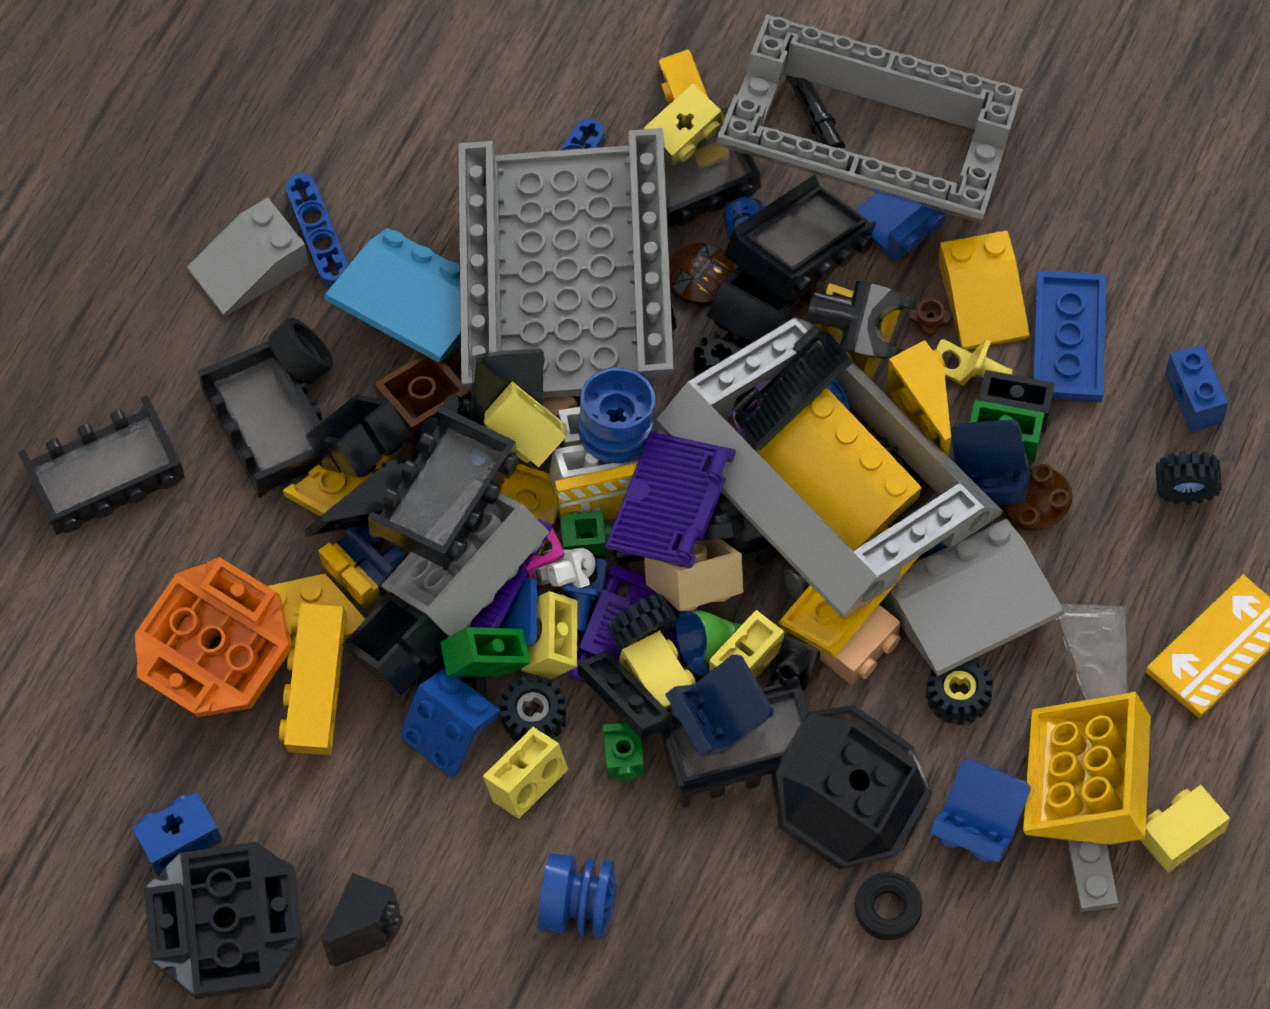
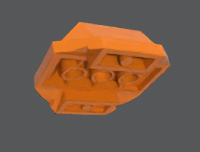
(187, 617)

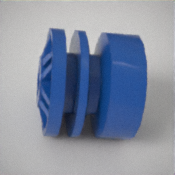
(616, 414)
(576, 896)

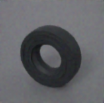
(888, 928)

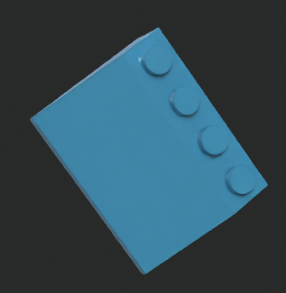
(403, 293)

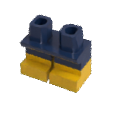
(359, 566)

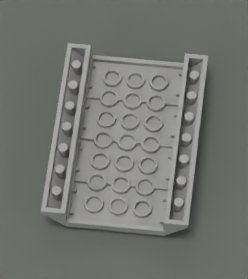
(567, 259)

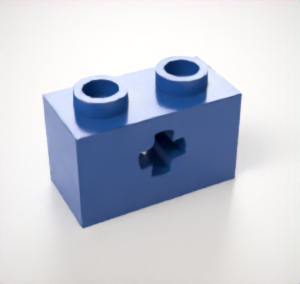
(1196, 388)
(195, 826)

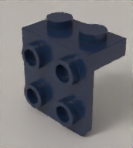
(993, 458)
(721, 707)

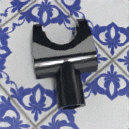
(860, 317)

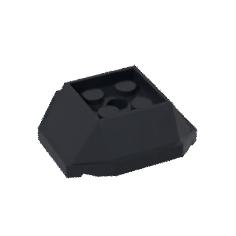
(823, 808)
(216, 884)

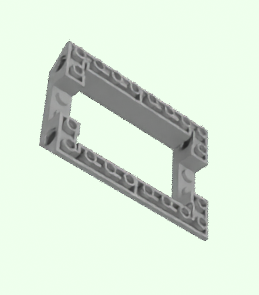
(885, 78)
(819, 555)

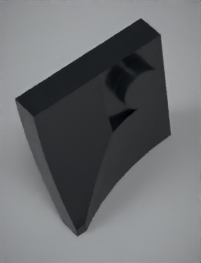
(497, 370)

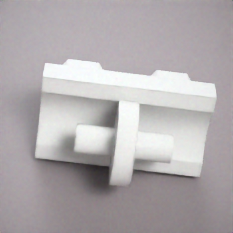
(569, 570)

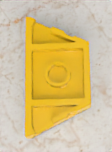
(315, 590)

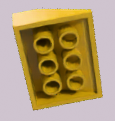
(841, 471)
(1089, 770)

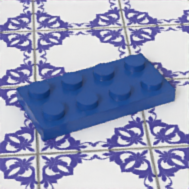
(1070, 334)

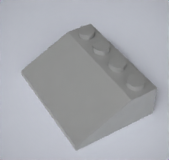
(468, 585)
(972, 597)

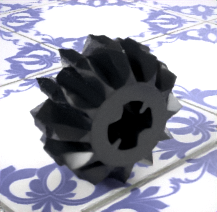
(714, 350)

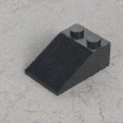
(359, 503)

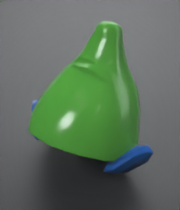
(700, 637)

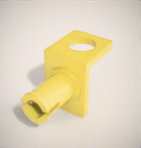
(970, 363)

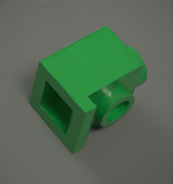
(585, 532)
(622, 766)

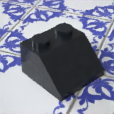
(361, 921)

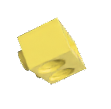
(756, 641)
(525, 772)

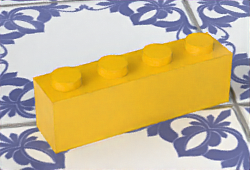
(314, 679)

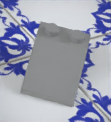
(249, 258)

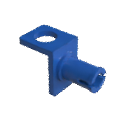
(587, 594)

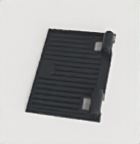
(792, 388)

